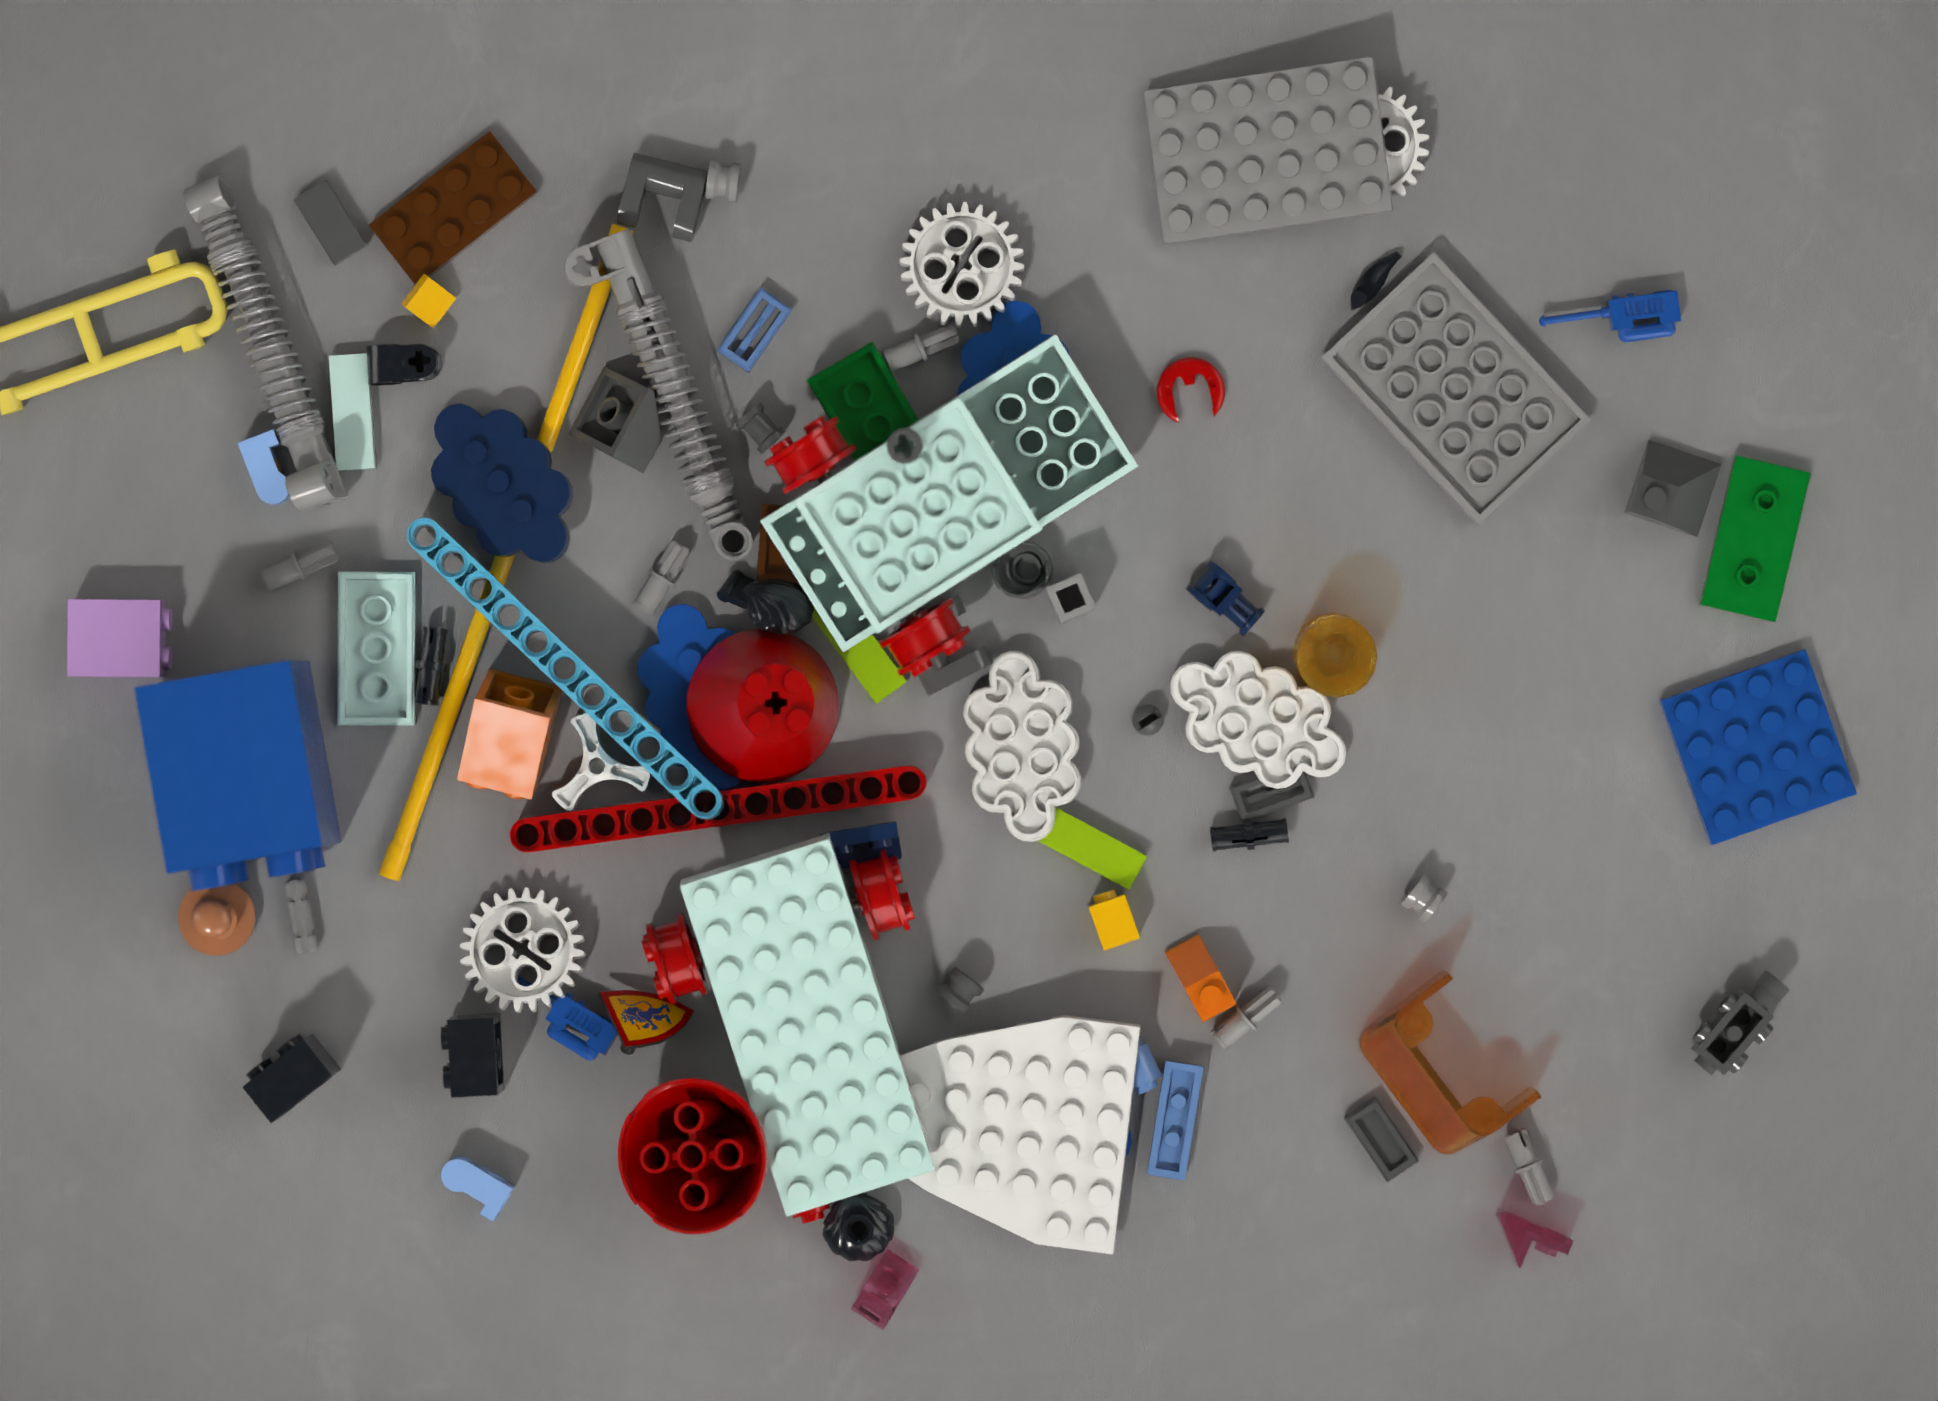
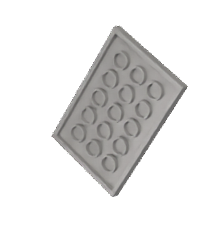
(1268, 150)
(1455, 389)

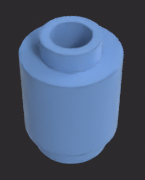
(1146, 1069)

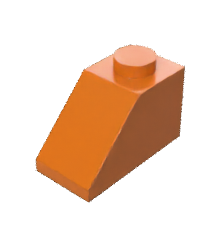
(1200, 978)

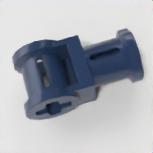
(1223, 596)

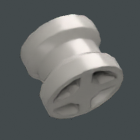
(723, 181)
(1423, 898)

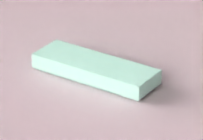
(352, 412)

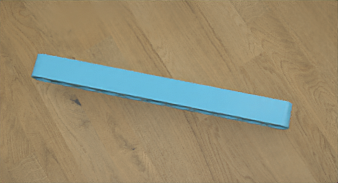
(548, 659)

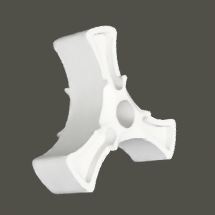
(596, 766)

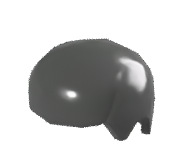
(1023, 571)

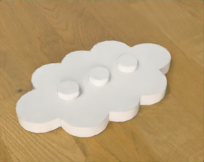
(1257, 719)
(1022, 746)

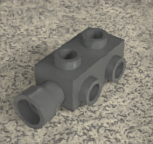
(1734, 1035)

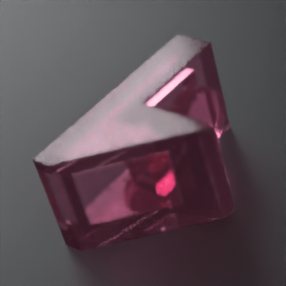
(1521, 1231)
(884, 1289)

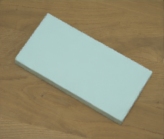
(376, 648)

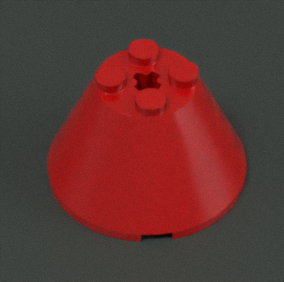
(730, 712)
(693, 1155)

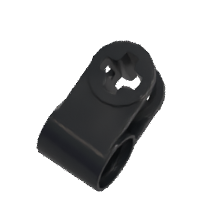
(395, 364)

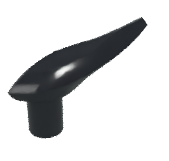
(1372, 281)

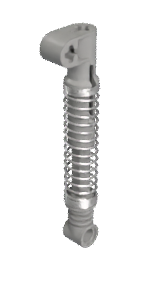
(668, 381)
(300, 426)

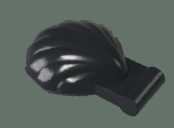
(770, 603)
(858, 1227)

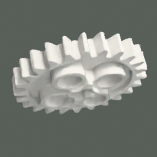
(1400, 121)
(932, 247)
(542, 921)

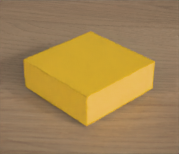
(428, 301)

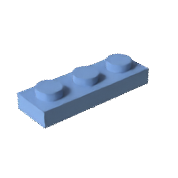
(1175, 1120)

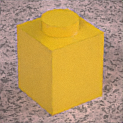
(1113, 919)

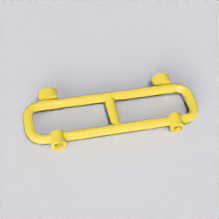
(164, 270)

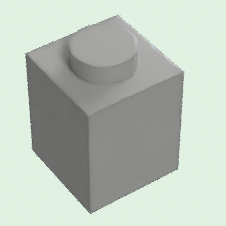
(1070, 598)

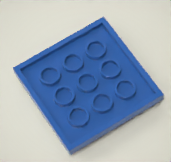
(1757, 747)

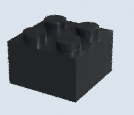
(474, 1055)
(291, 1078)

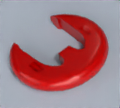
(1186, 369)

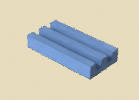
(773, 303)

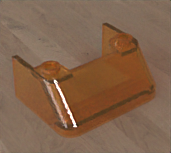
(1394, 1055)

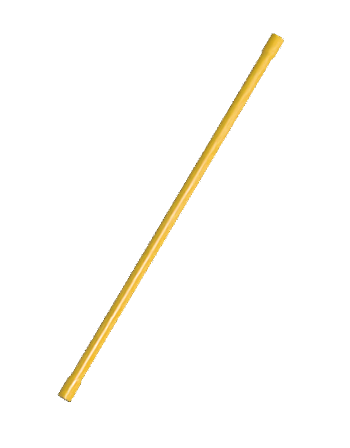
(400, 846)

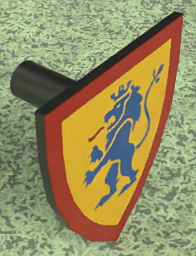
(643, 1018)

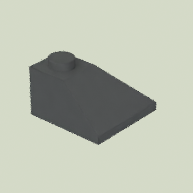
(620, 420)
(1672, 488)

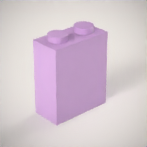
(118, 638)

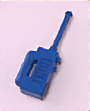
(1623, 311)
(569, 1012)

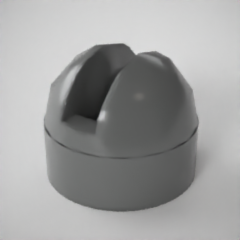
(1152, 727)

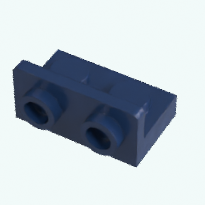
(865, 842)

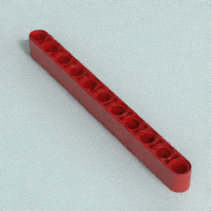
(738, 812)

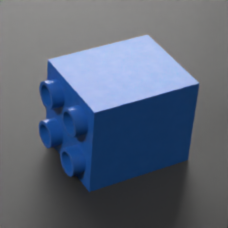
(239, 772)

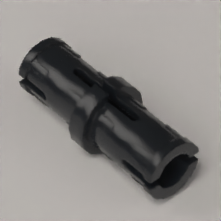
(431, 666)
(1249, 834)

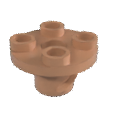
(217, 919)

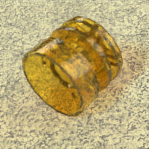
(1356, 661)

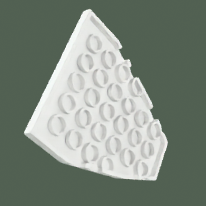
(1031, 1125)

